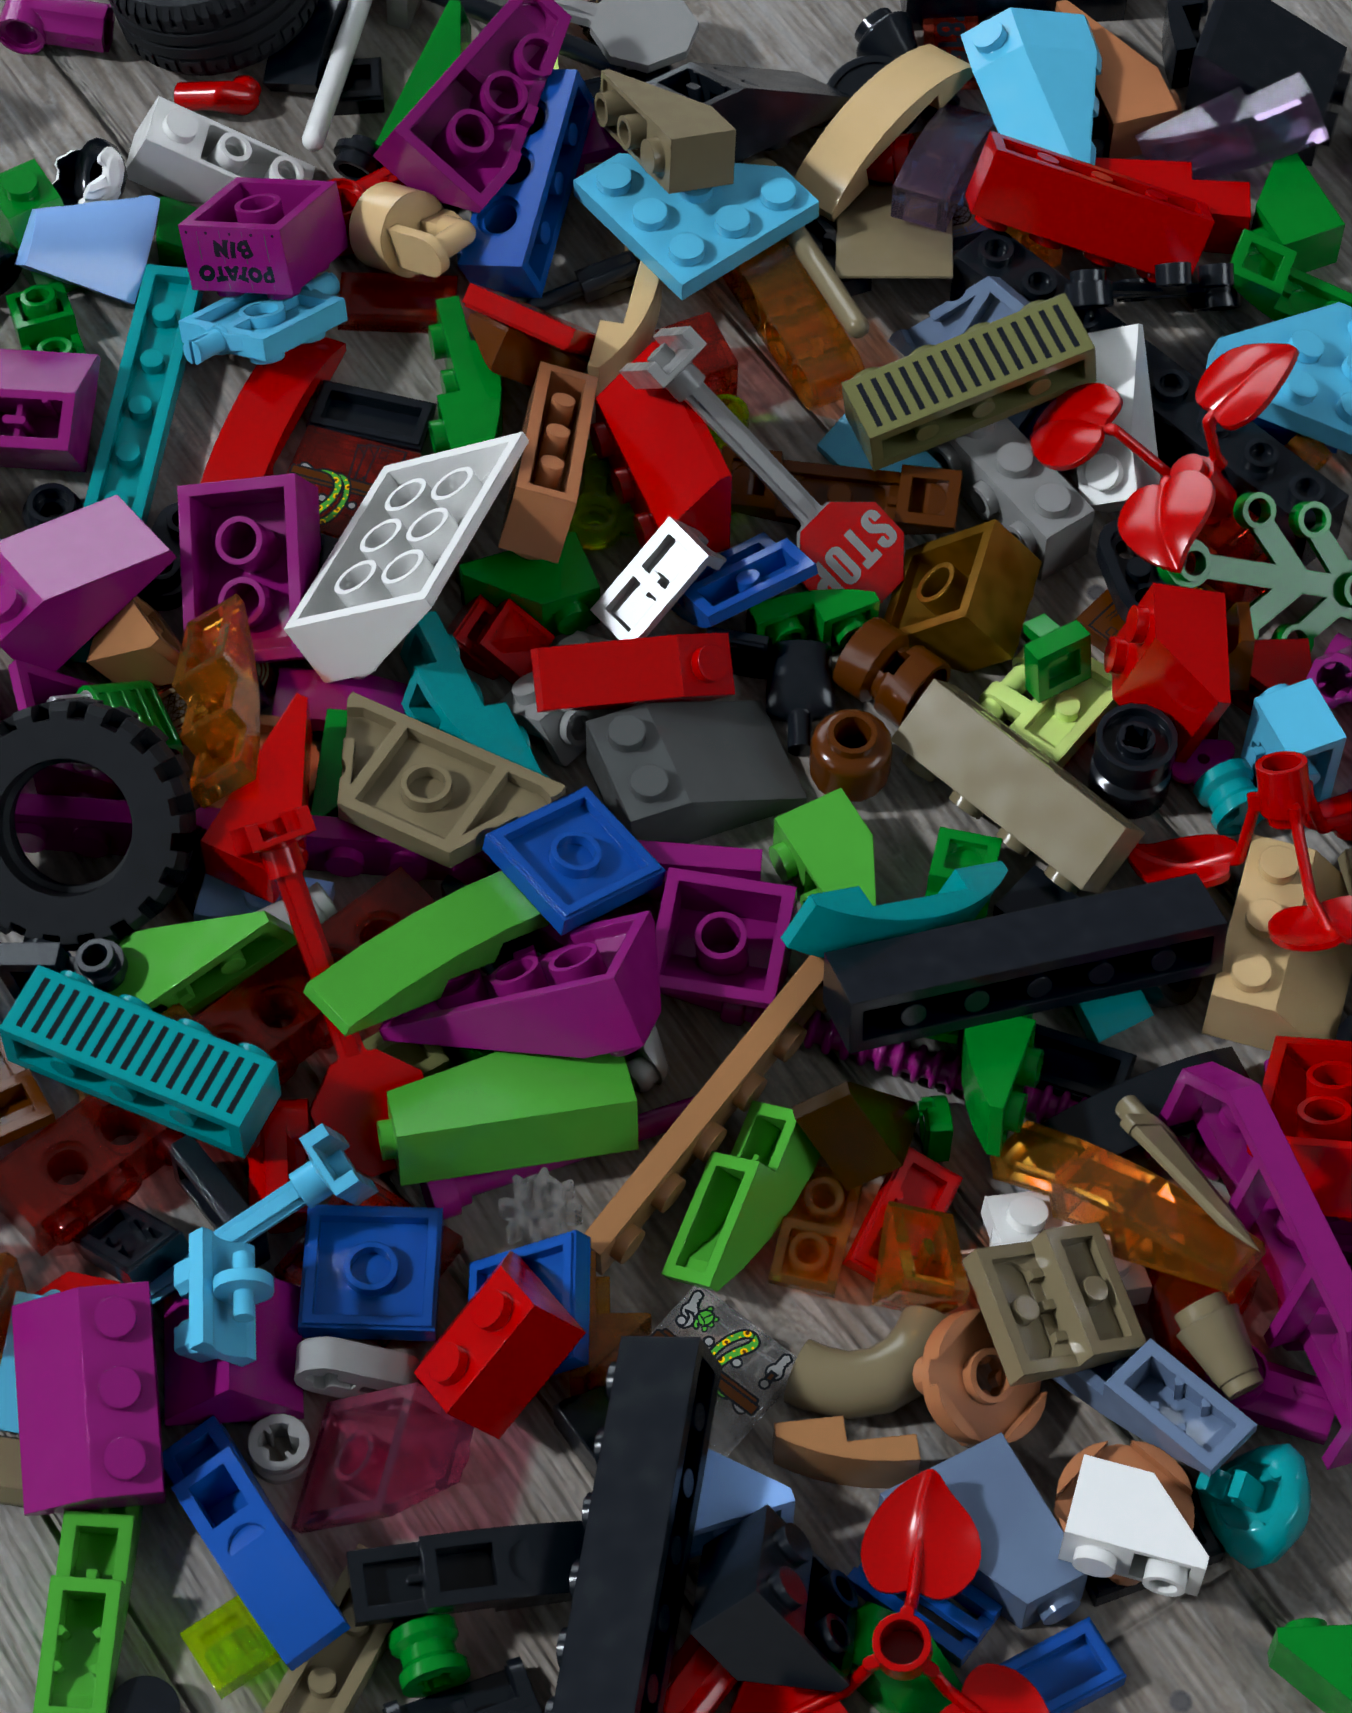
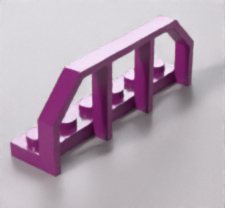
(1280, 1210)

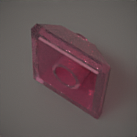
(380, 1457)

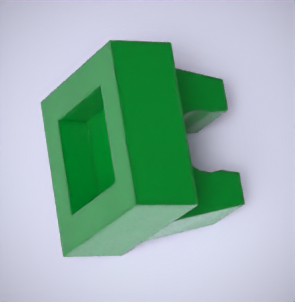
(1055, 656)

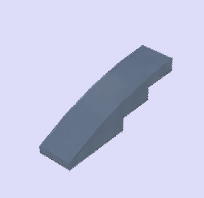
(1164, 1406)

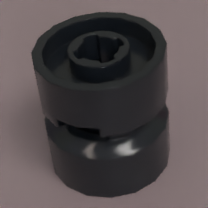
(1133, 759)

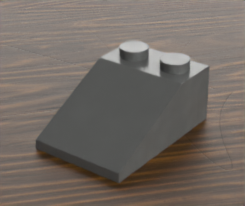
(690, 768)

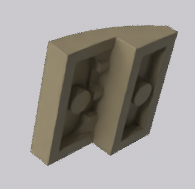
(1054, 1303)

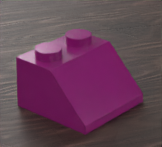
(723, 937)

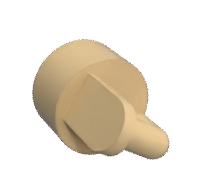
(406, 231)

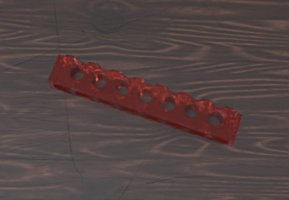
(82, 1136)

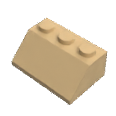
(1271, 988)

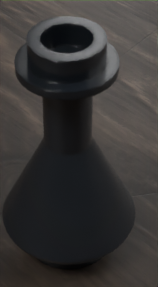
(892, 36)

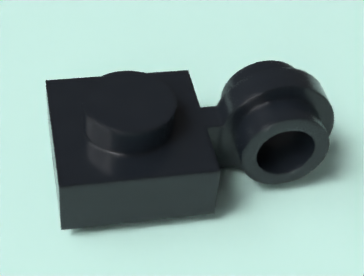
(96, 960)

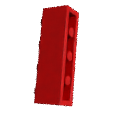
(1085, 207)

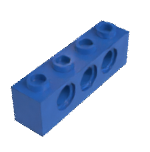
(526, 215)

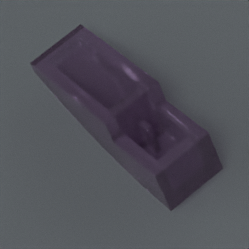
(1239, 130)
(940, 167)

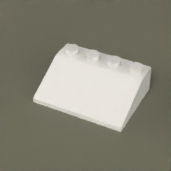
(398, 555)

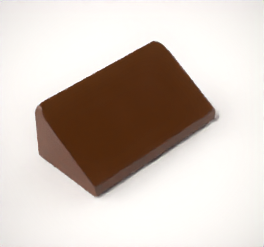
(517, 353)

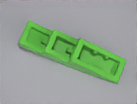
(422, 953)
(87, 1610)

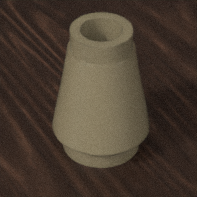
(1220, 1344)

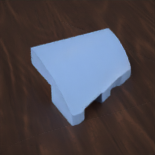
(92, 244)

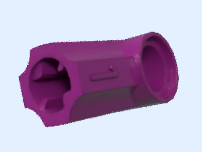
(64, 23)
(1334, 672)
(1286, 1401)

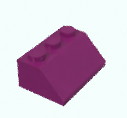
(88, 1400)

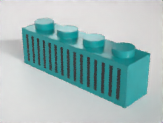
(141, 1059)

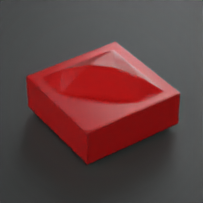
(508, 640)

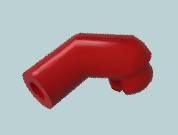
(228, 97)

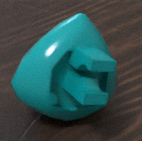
(1258, 1503)

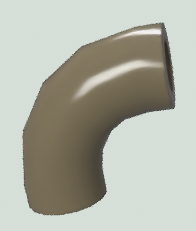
(866, 1379)

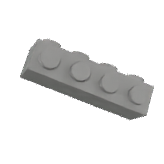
(1028, 499)

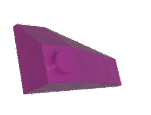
(475, 118)
(564, 1003)

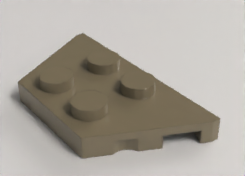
(429, 785)

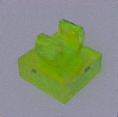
(230, 1647)

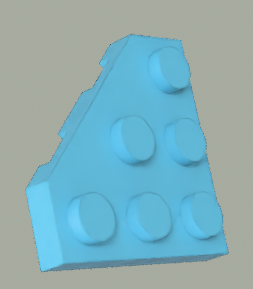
(699, 232)
(1319, 388)

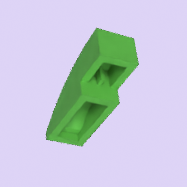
(742, 1198)

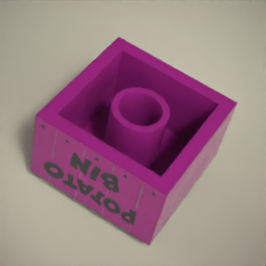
(264, 236)

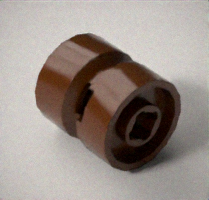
(885, 669)

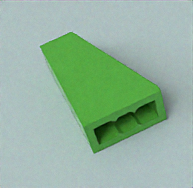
(509, 1115)

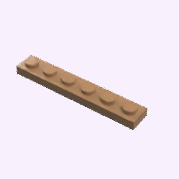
(700, 1126)

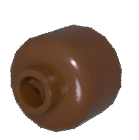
(851, 753)

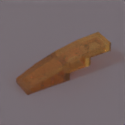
(222, 698)
(1142, 1212)

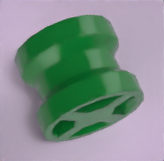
(428, 1655)

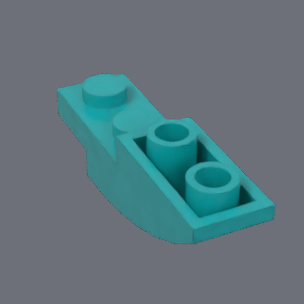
(448, 699)

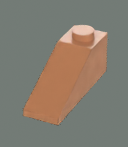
(1128, 91)

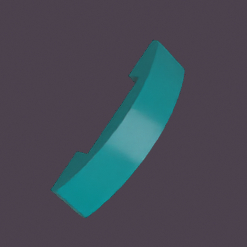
(849, 919)

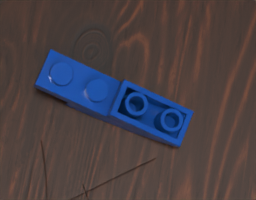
(252, 1543)

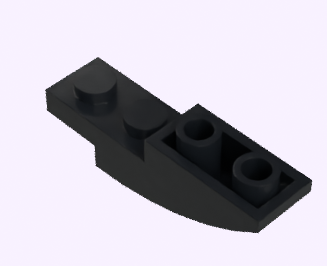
(464, 1572)

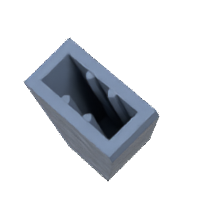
(1015, 1535)

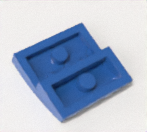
(748, 577)

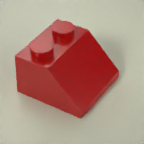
(1174, 660)
(499, 1349)

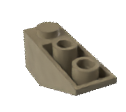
(669, 135)

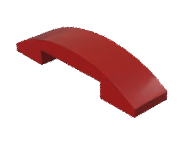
(270, 410)

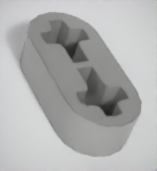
(350, 1367)

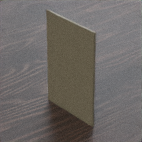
(886, 247)

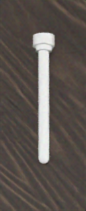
(335, 74)

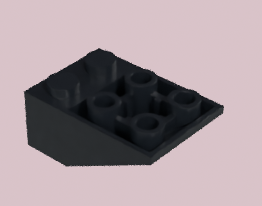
(757, 102)

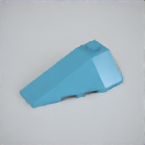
(1039, 77)

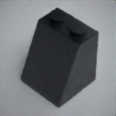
(1259, 45)

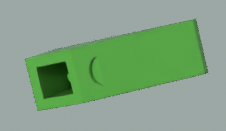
(824, 847)

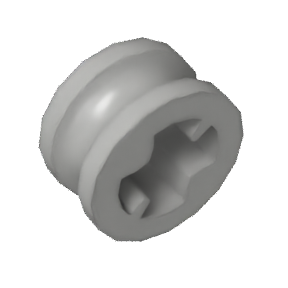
(264, 1433)

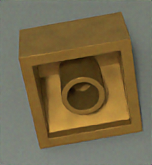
(966, 595)

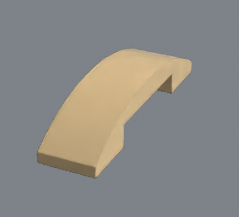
(873, 120)
(623, 342)

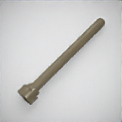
(825, 277)

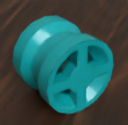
(1225, 793)

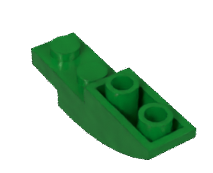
(471, 392)
(995, 1069)

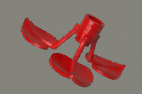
(1167, 517)
(1287, 802)
(916, 1546)

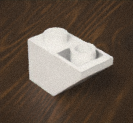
(1131, 1529)

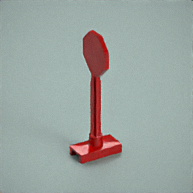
(357, 1083)

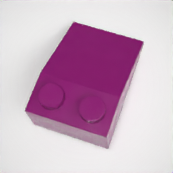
(252, 542)
(73, 578)

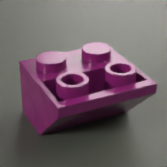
(47, 409)

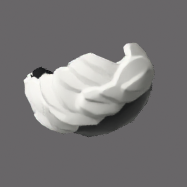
(91, 173)

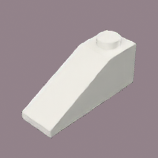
(1115, 470)

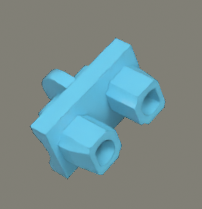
(222, 1298)

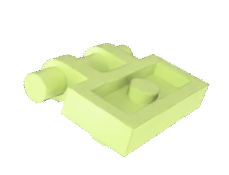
(1059, 723)

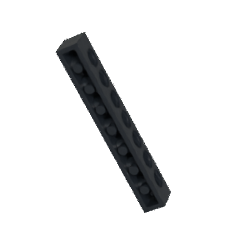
(1253, 456)

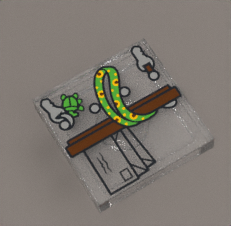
(751, 1361)

